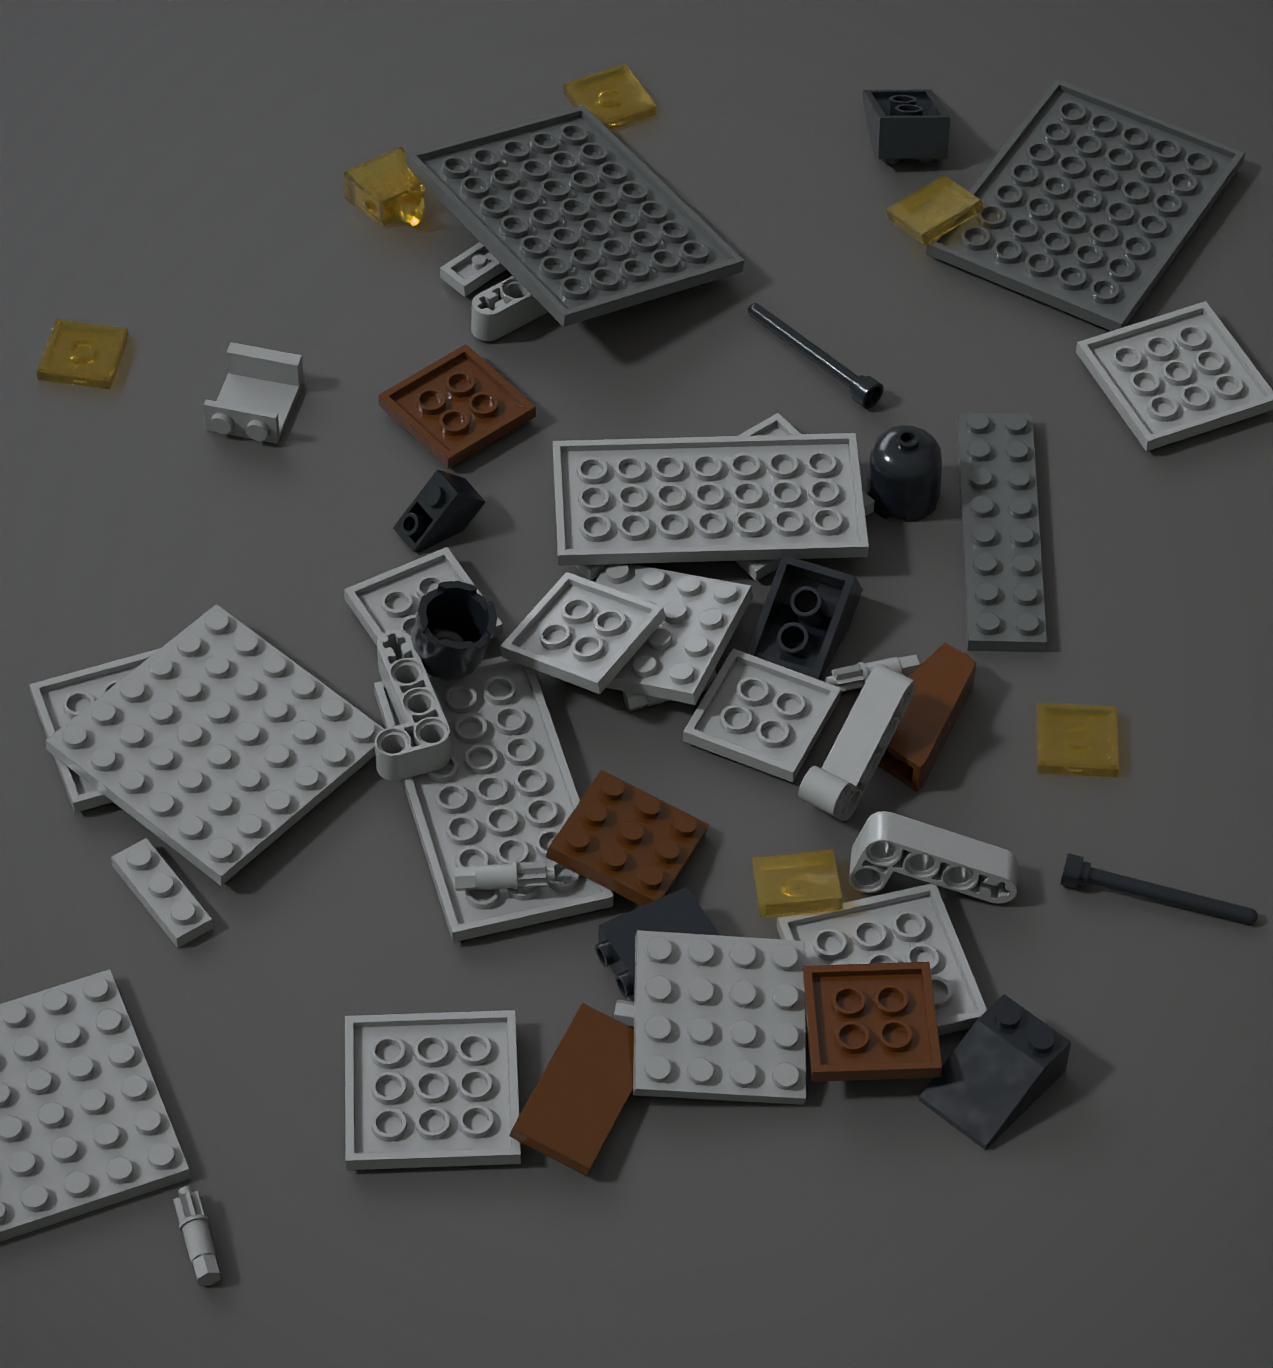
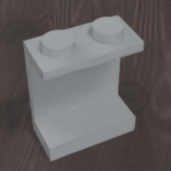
(256, 393)

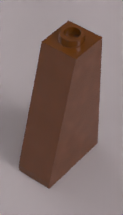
(939, 697)

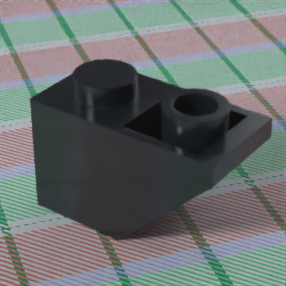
(439, 511)

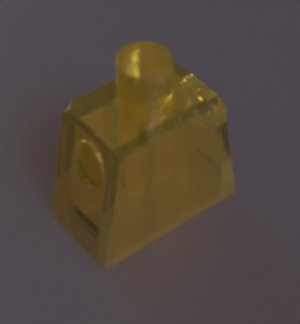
(386, 189)

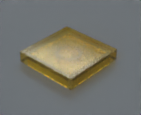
(611, 96)
(934, 209)
(82, 354)
(1077, 739)
(796, 883)

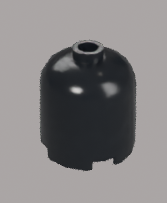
(905, 473)
(453, 630)

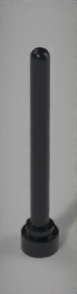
(864, 390)
(1079, 873)

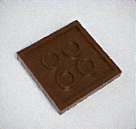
(457, 406)
(627, 840)
(871, 1021)

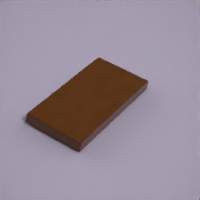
(580, 1091)

